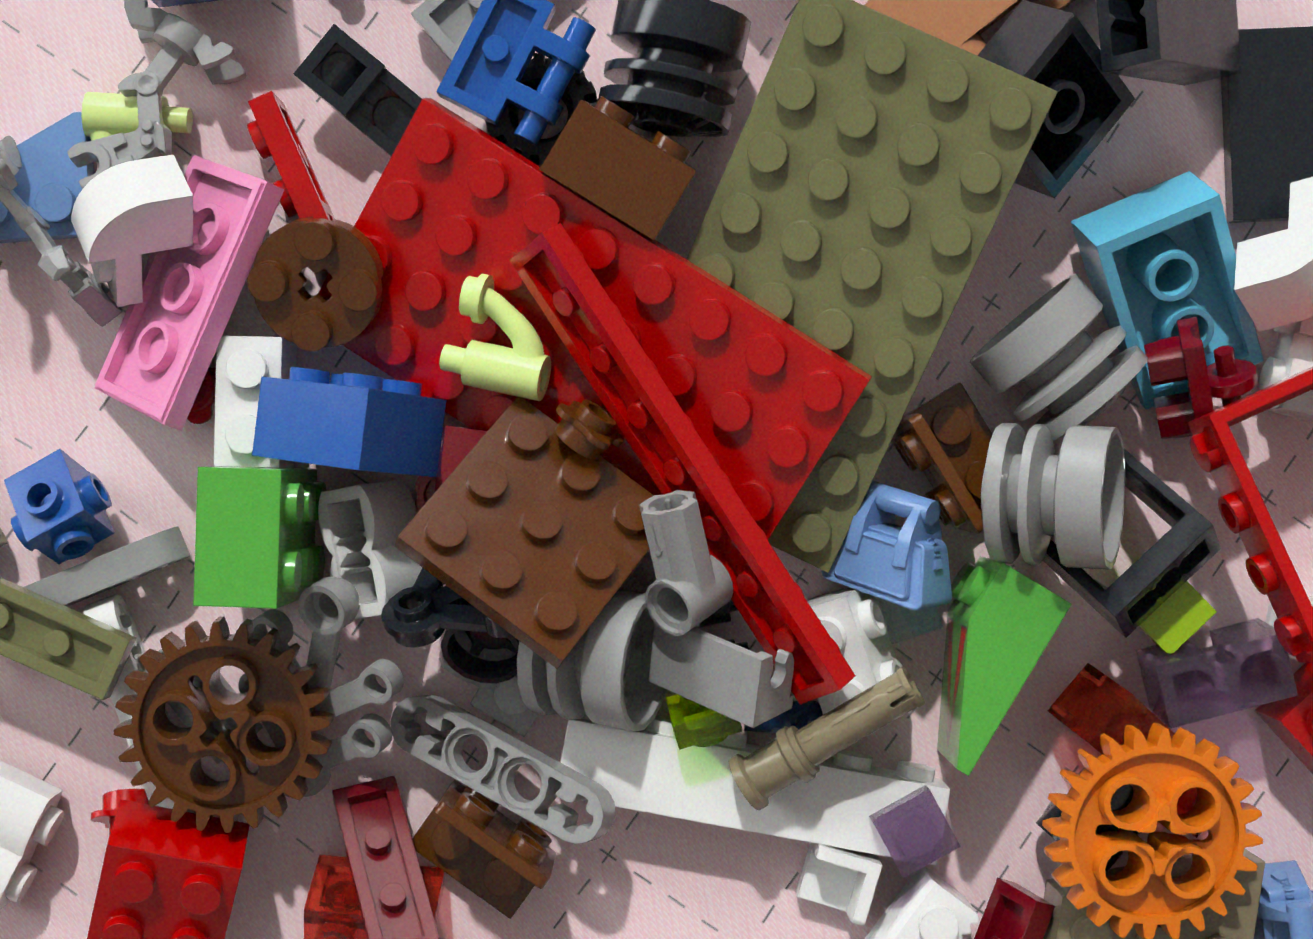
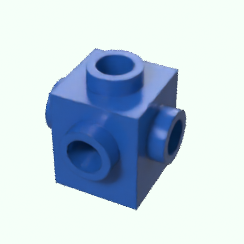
(59, 507)

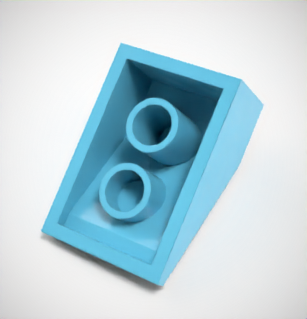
(1162, 262)

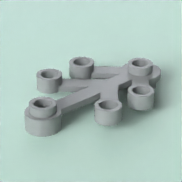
(326, 622)

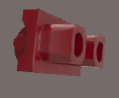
(1184, 359)

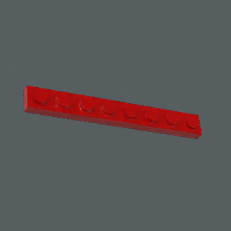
(678, 458)

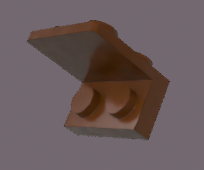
(951, 448)
(485, 848)

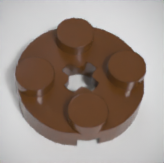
(280, 284)

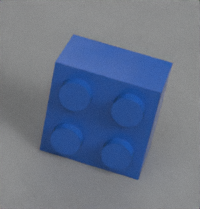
(349, 423)

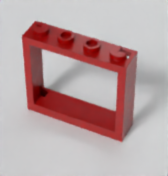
(1248, 515)

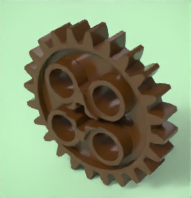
(173, 754)

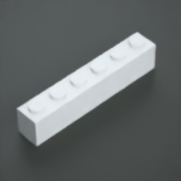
(695, 784)

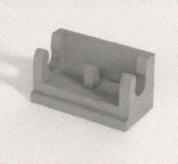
(722, 675)

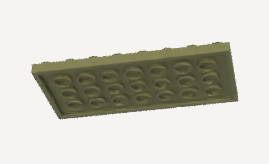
(863, 217)

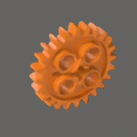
(1145, 889)

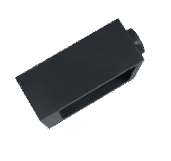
(1160, 569)

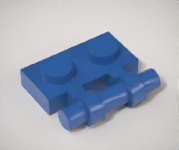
(496, 54)

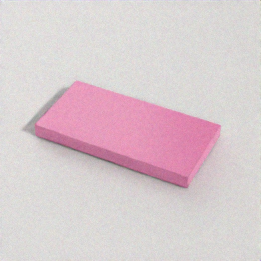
(189, 296)

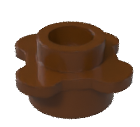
(587, 428)

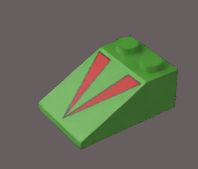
(991, 647)

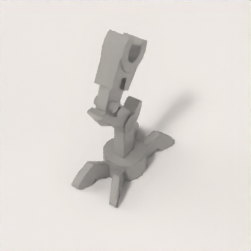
(180, 44)
(82, 283)

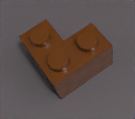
(618, 167)

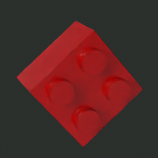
(167, 876)

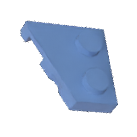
(48, 180)

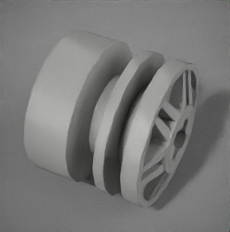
(1060, 359)
(1040, 495)
(603, 672)

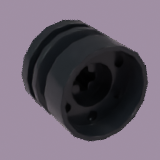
(676, 52)

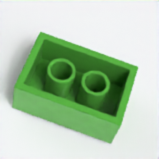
(256, 536)

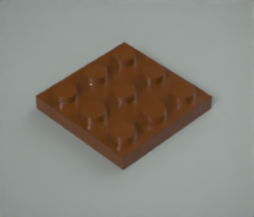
(532, 532)

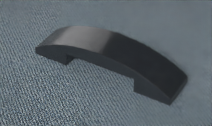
(359, 88)

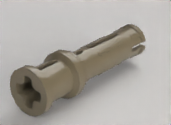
(799, 752)

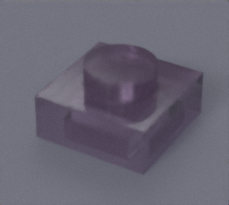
(914, 831)

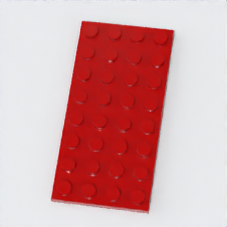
(468, 204)

